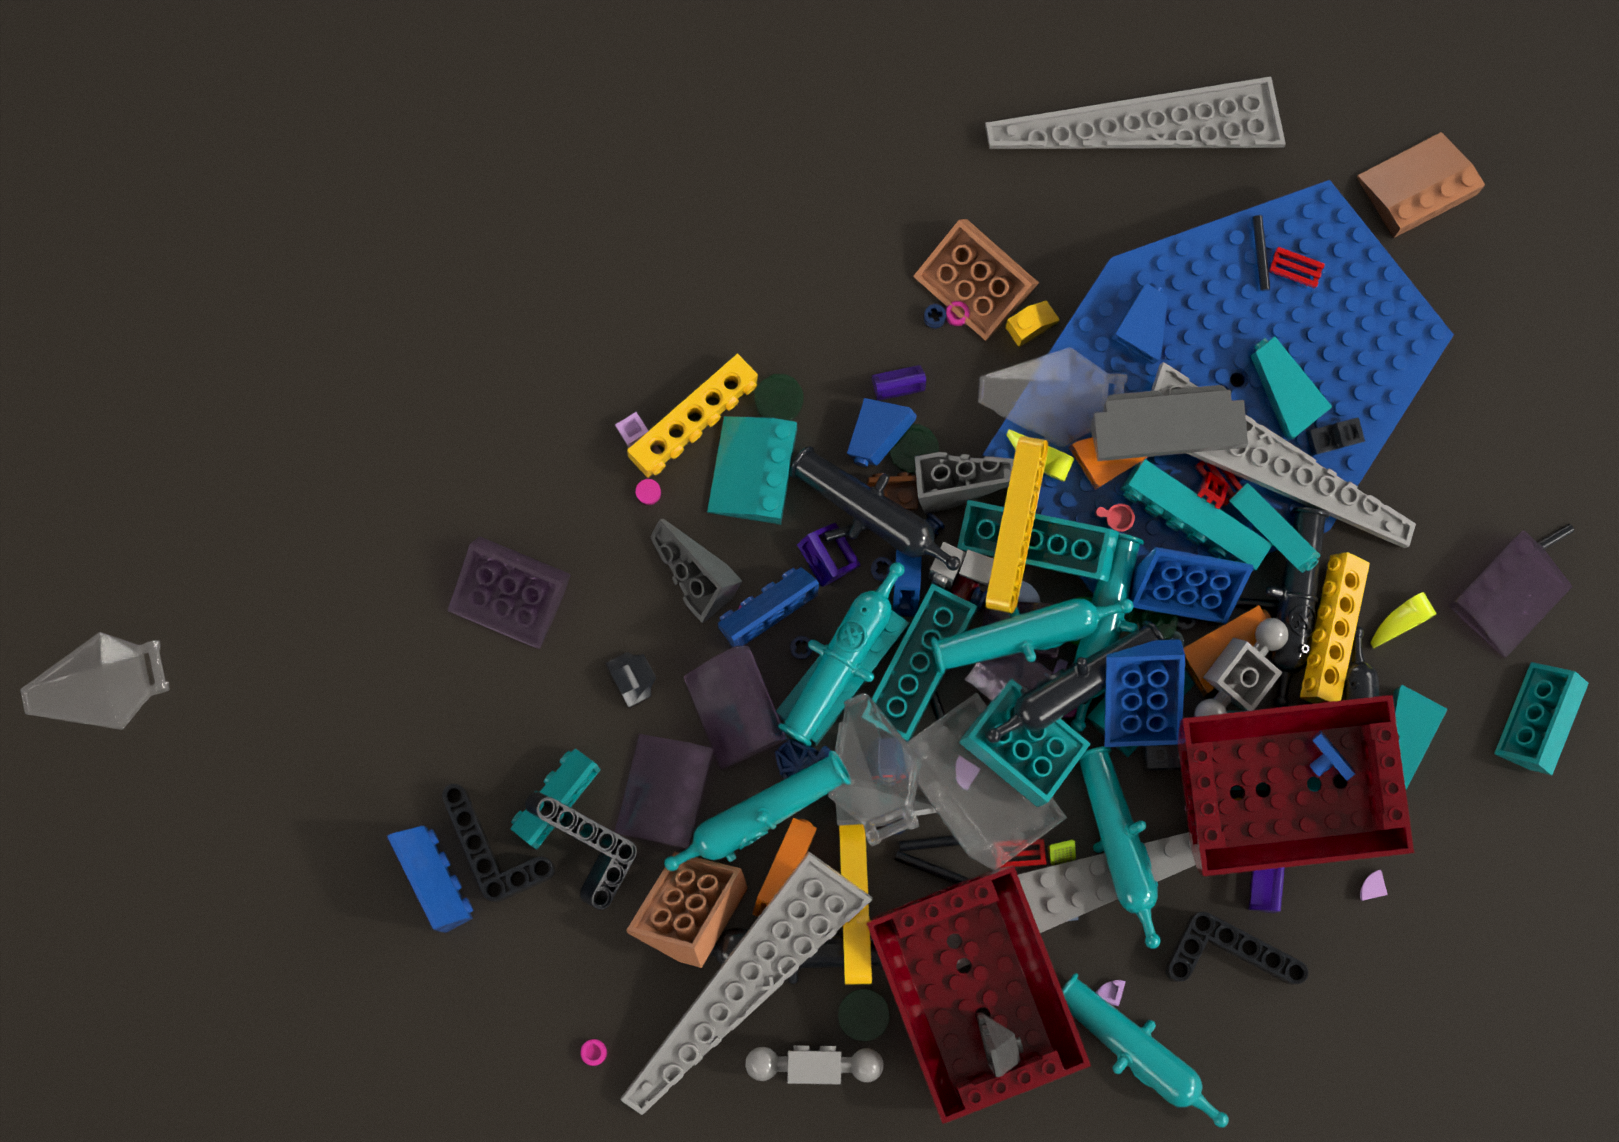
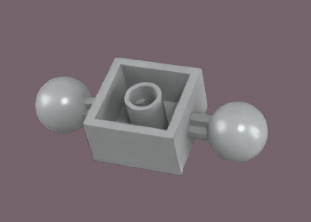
(1243, 671)
(814, 1066)

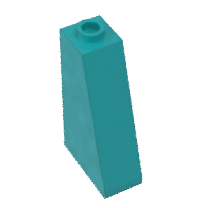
(1288, 388)
(1275, 528)
(1416, 724)

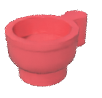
(1118, 517)

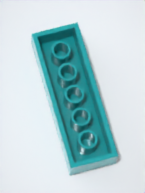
(1193, 515)
(1053, 542)
(886, 641)
(913, 670)

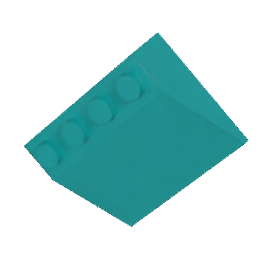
(753, 468)
(1026, 759)

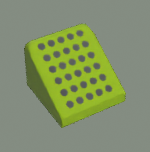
(1062, 852)

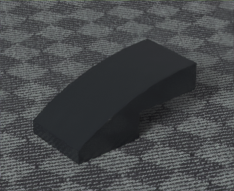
(1335, 436)

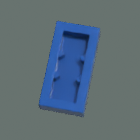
(1330, 758)

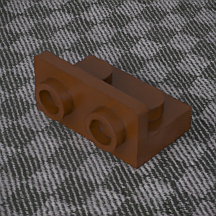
(900, 489)

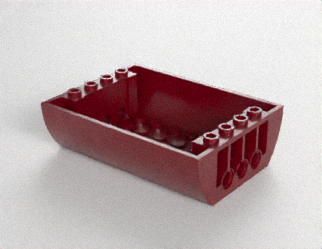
(1293, 822)
(1006, 976)

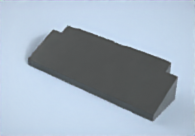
(1169, 424)

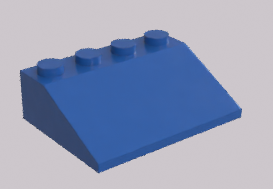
(1188, 584)
(769, 607)
(1144, 694)
(430, 878)

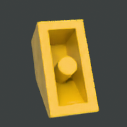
(1031, 322)

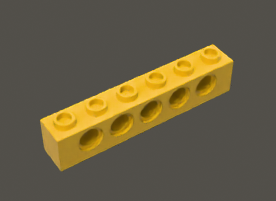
(734, 370)
(1334, 628)

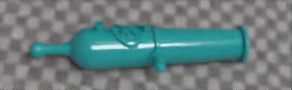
(1113, 625)
(1024, 633)
(841, 659)
(756, 815)
(1120, 840)
(1138, 1050)

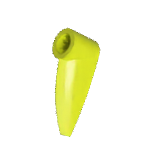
(1057, 462)
(1404, 618)

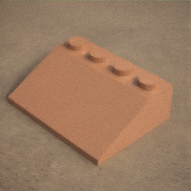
(1420, 183)
(977, 273)
(689, 909)

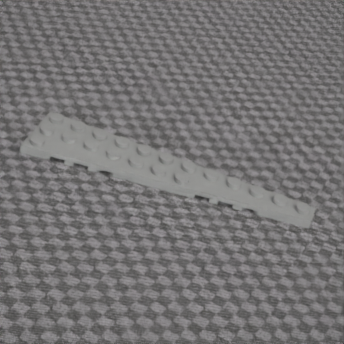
(1205, 117)
(1296, 475)
(1086, 884)
(787, 933)

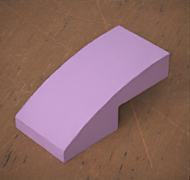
(632, 430)

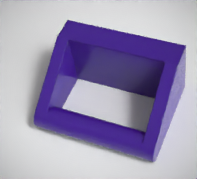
(899, 382)
(820, 560)
(1266, 890)

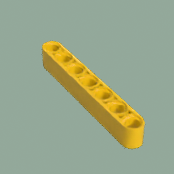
(1017, 524)
(856, 932)

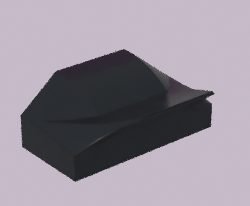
(632, 677)

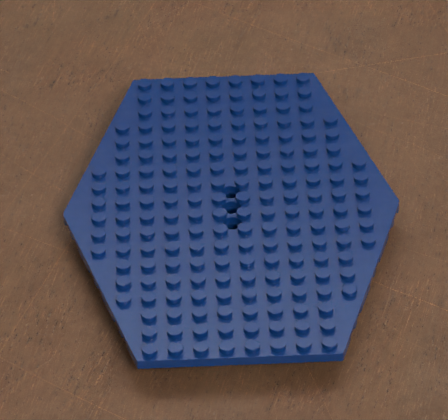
(1357, 337)

